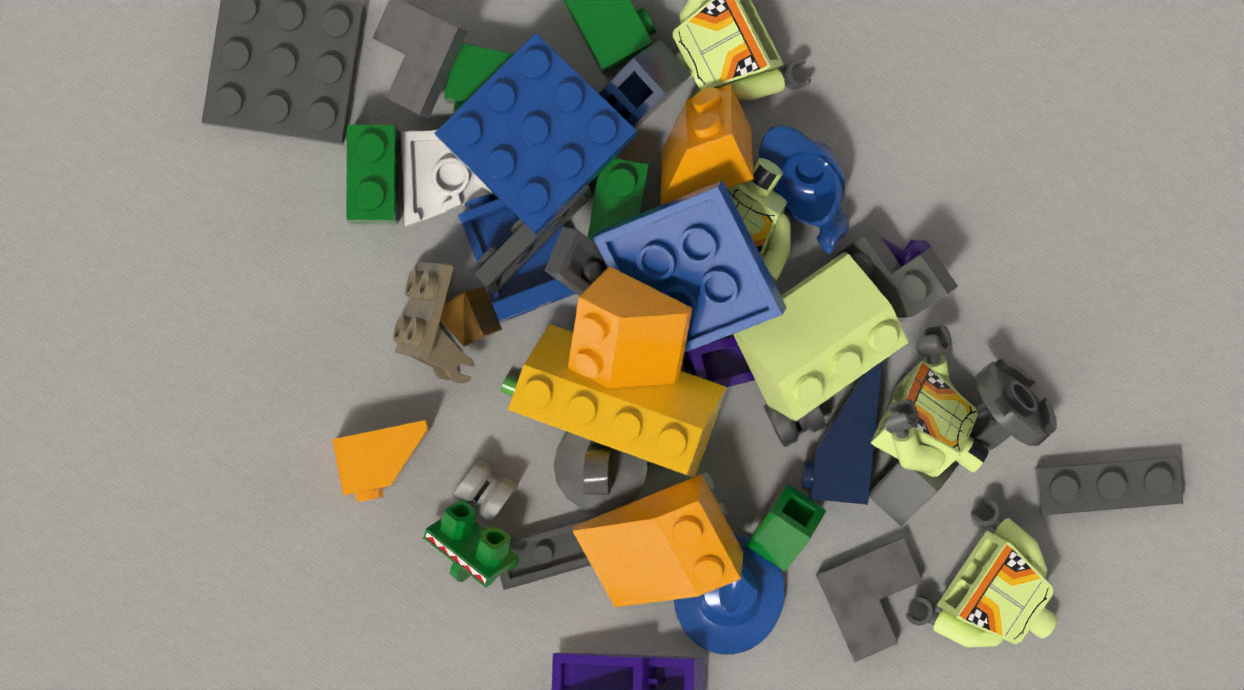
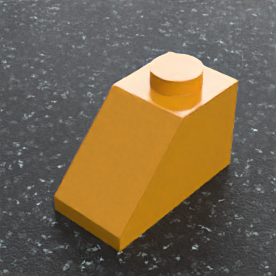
(376, 458)

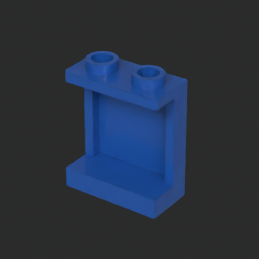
(490, 224)

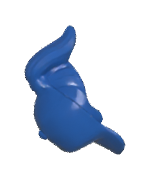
(809, 183)

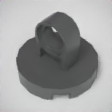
(1010, 407)
(597, 475)

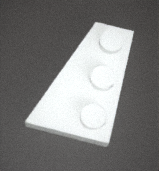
(434, 178)

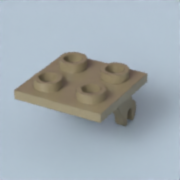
(418, 329)

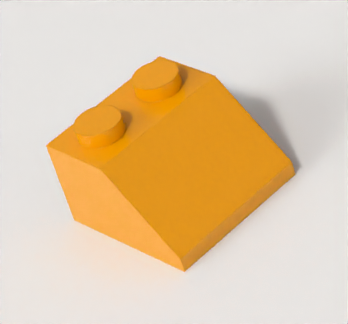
(707, 145)
(628, 333)

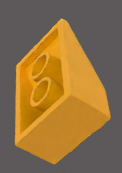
(662, 546)

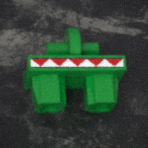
(470, 547)

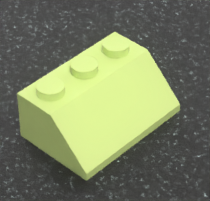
(823, 341)

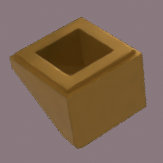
(470, 316)

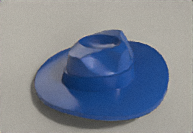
(737, 613)

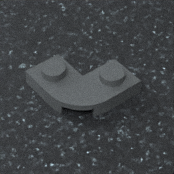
(905, 287)

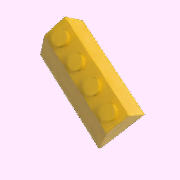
(650, 422)

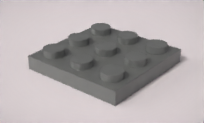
(284, 67)

